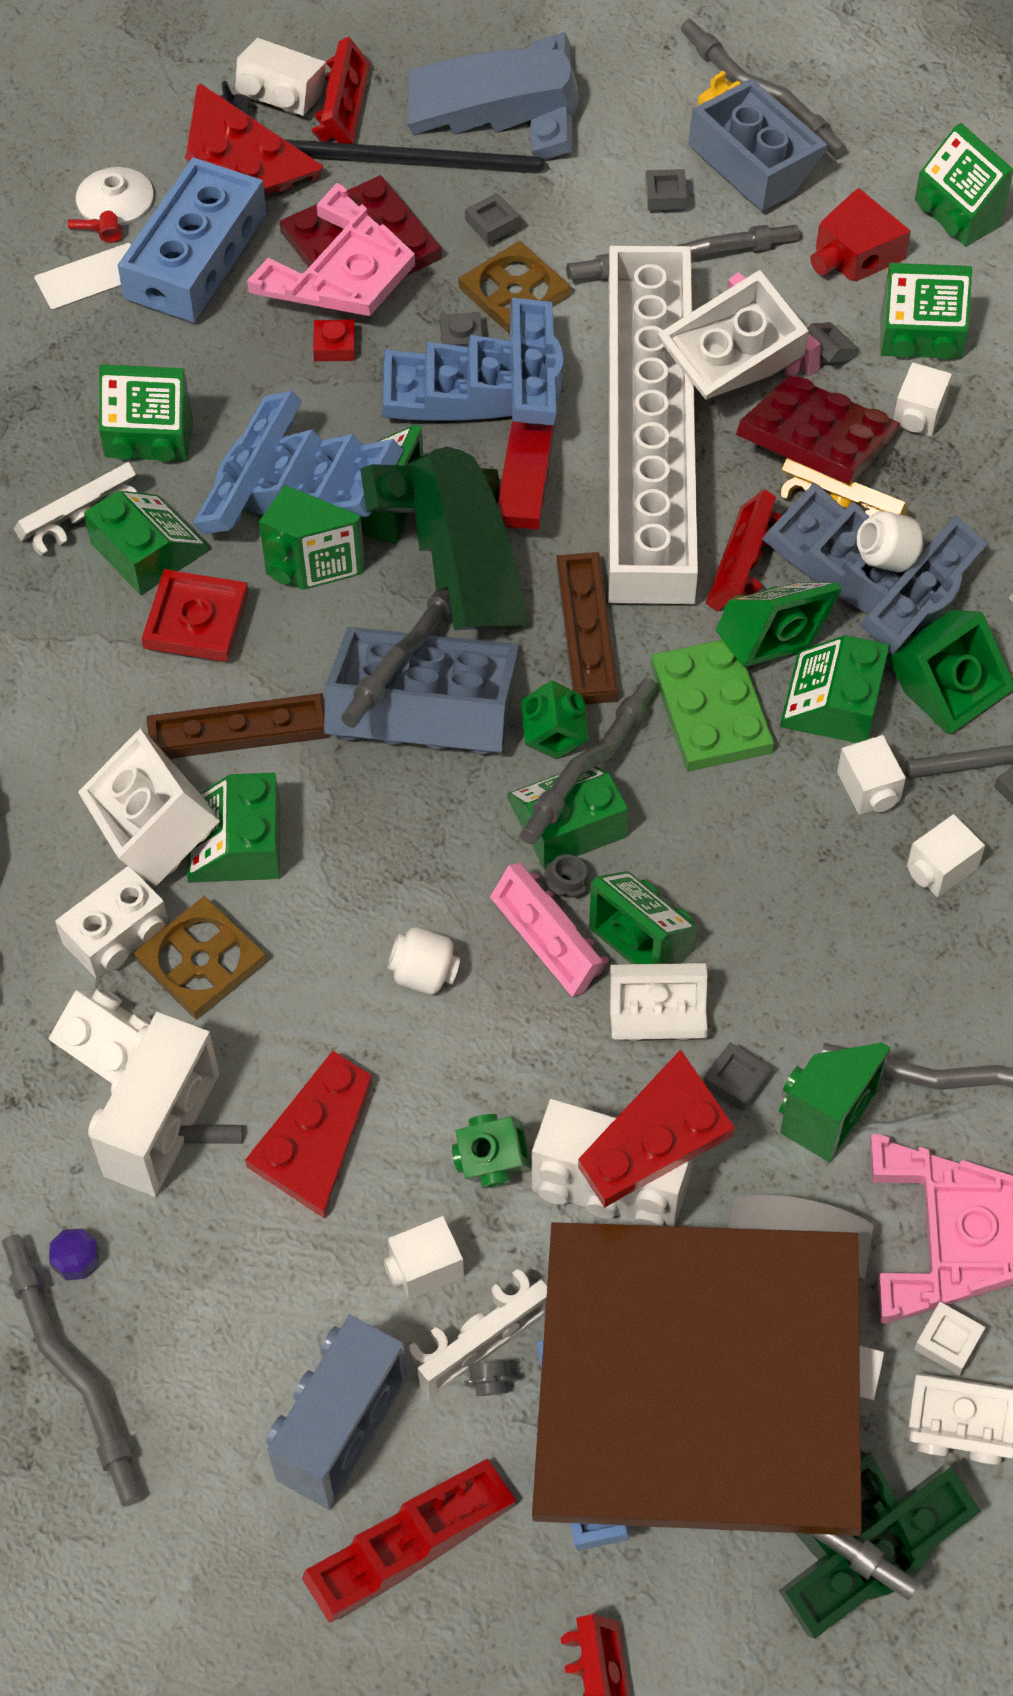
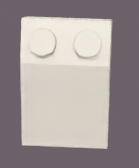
(736, 337)
(147, 808)

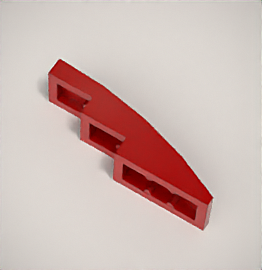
(525, 474)
(408, 1540)

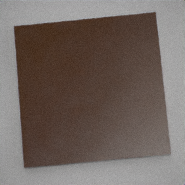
(700, 1379)

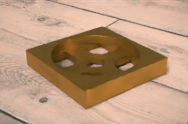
(494, 269)
(199, 1001)

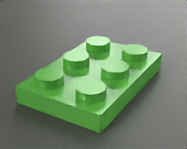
(711, 705)

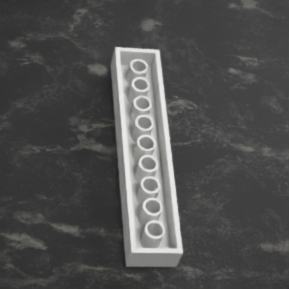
(649, 431)

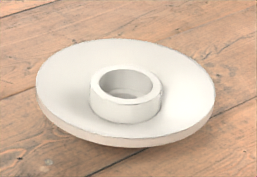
(116, 190)

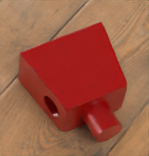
(859, 239)

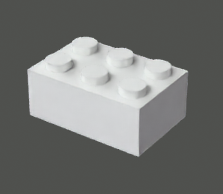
(151, 1100)
(557, 1179)

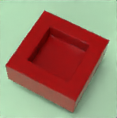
(334, 340)

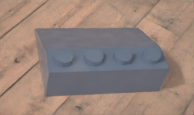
(438, 697)

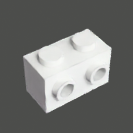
(280, 76)
(112, 922)

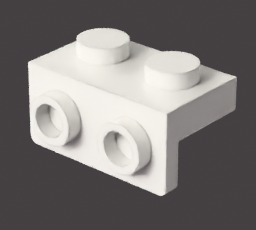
(658, 1001)
(98, 1031)
(961, 1417)

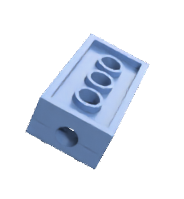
(192, 239)

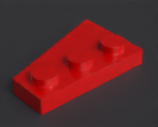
(655, 1133)
(311, 1136)

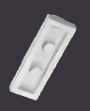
(72, 507)
(480, 1335)

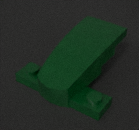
(462, 530)
(900, 1527)

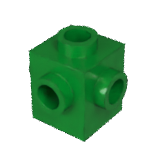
(554, 720)
(507, 1155)

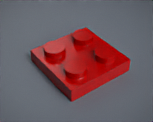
(195, 615)

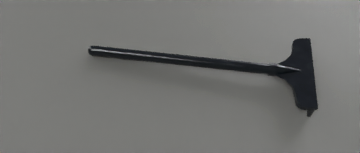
(402, 154)

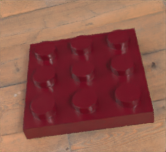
(312, 234)
(818, 429)

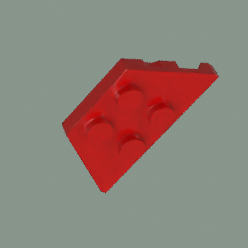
(239, 143)

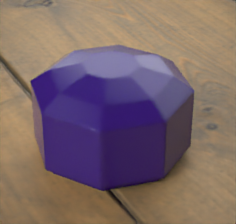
(73, 1254)

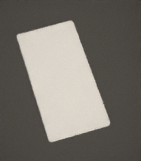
(82, 277)

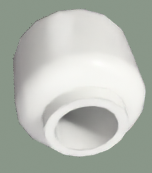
(890, 541)
(423, 960)

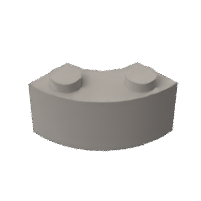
(800, 1214)

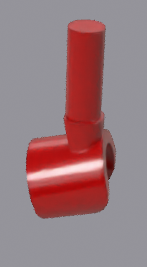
(107, 226)

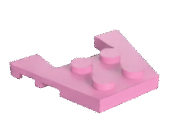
(351, 272)
(965, 1224)

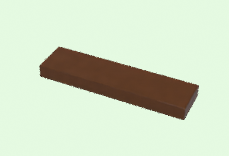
(587, 627)
(238, 726)

